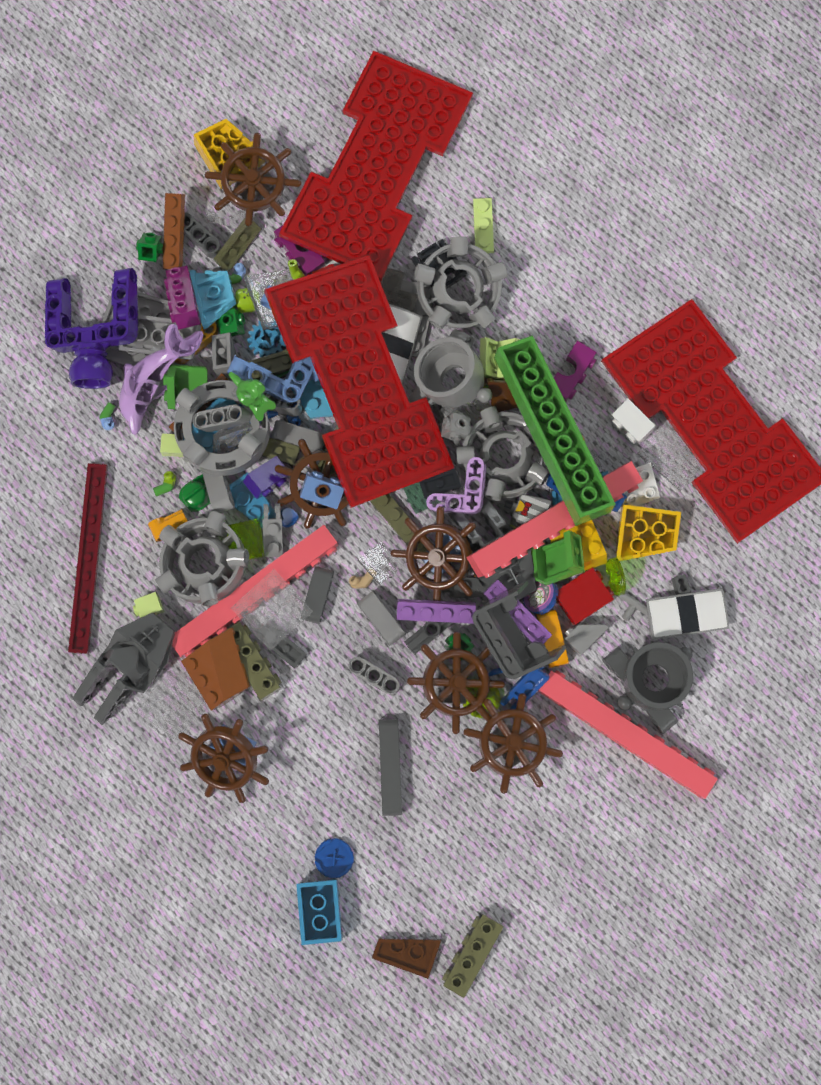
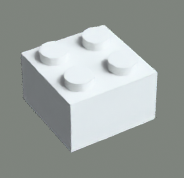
(633, 422)

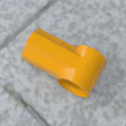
(160, 523)

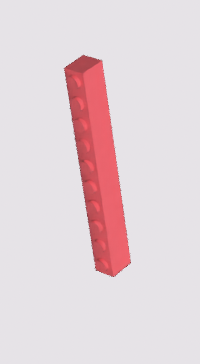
(543, 526)
(219, 616)
(628, 735)

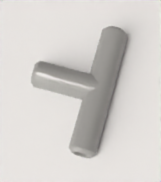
(634, 604)

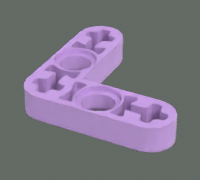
(465, 499)

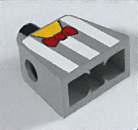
(526, 508)

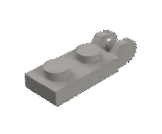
(272, 533)

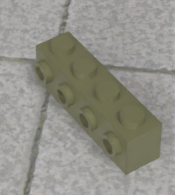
(256, 667)
(474, 953)

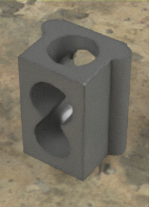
(676, 585)

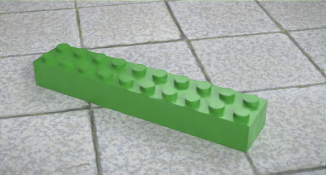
(554, 430)

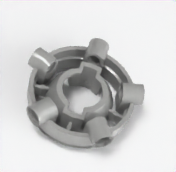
(492, 274)
(491, 422)
(210, 587)

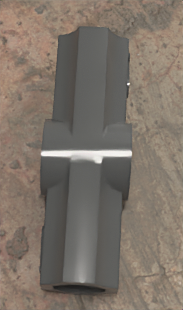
(422, 637)

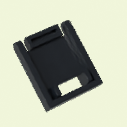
(424, 254)

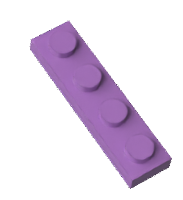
(435, 611)
(525, 621)

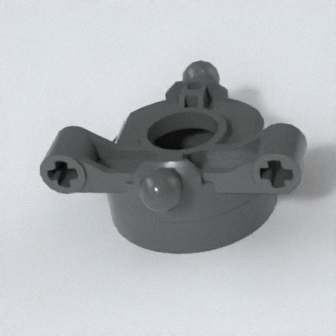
(655, 703)

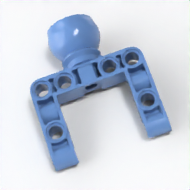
(274, 385)

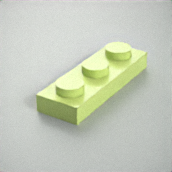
(483, 224)

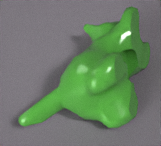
(251, 394)

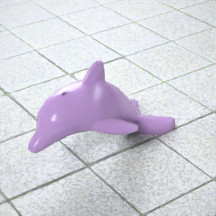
(143, 380)

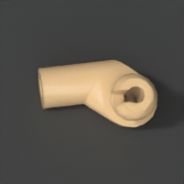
(360, 582)

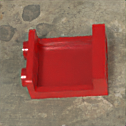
(584, 596)

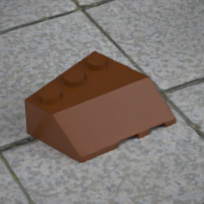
(217, 670)

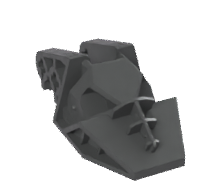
(515, 573)
(138, 652)

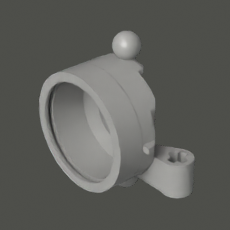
(439, 358)

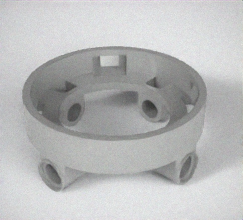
(250, 447)

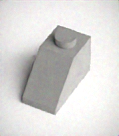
(222, 353)
(583, 636)

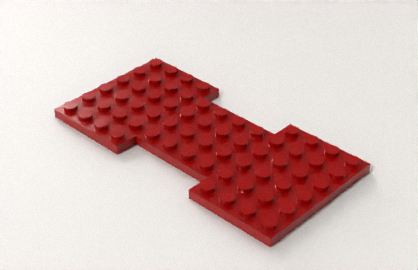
(356, 207)
(339, 325)
(748, 467)

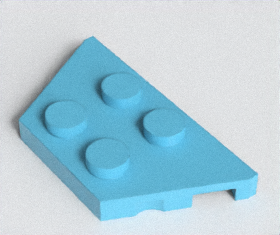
(213, 294)
(314, 399)

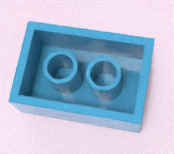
(319, 912)

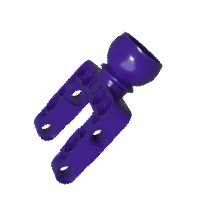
(90, 366)

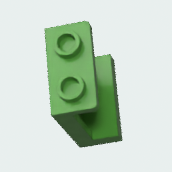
(559, 559)

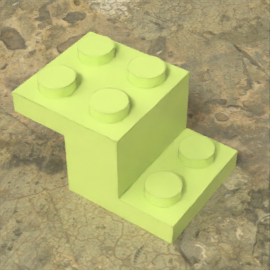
(487, 353)

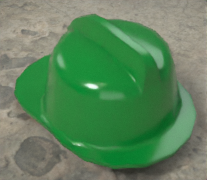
(195, 494)

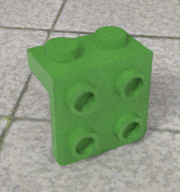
(182, 377)

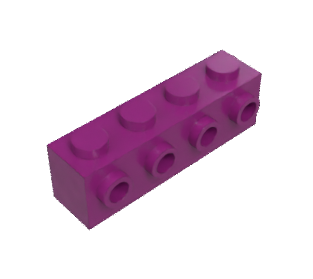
(181, 297)

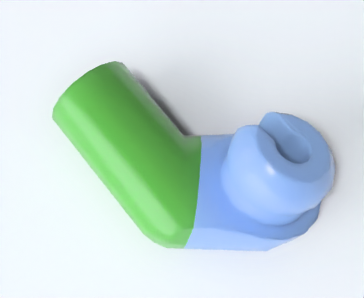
(238, 273)
(106, 418)

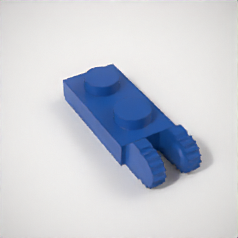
(527, 684)

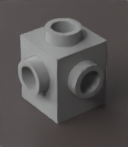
(456, 426)

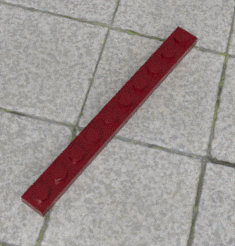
(88, 559)

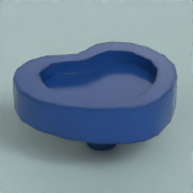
(289, 517)

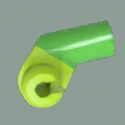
(168, 484)

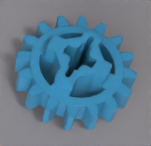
(260, 342)

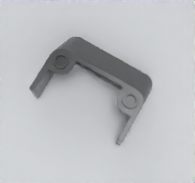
(505, 639)

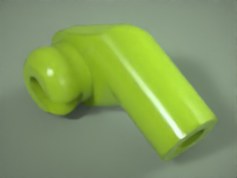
(295, 272)

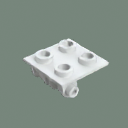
(647, 488)

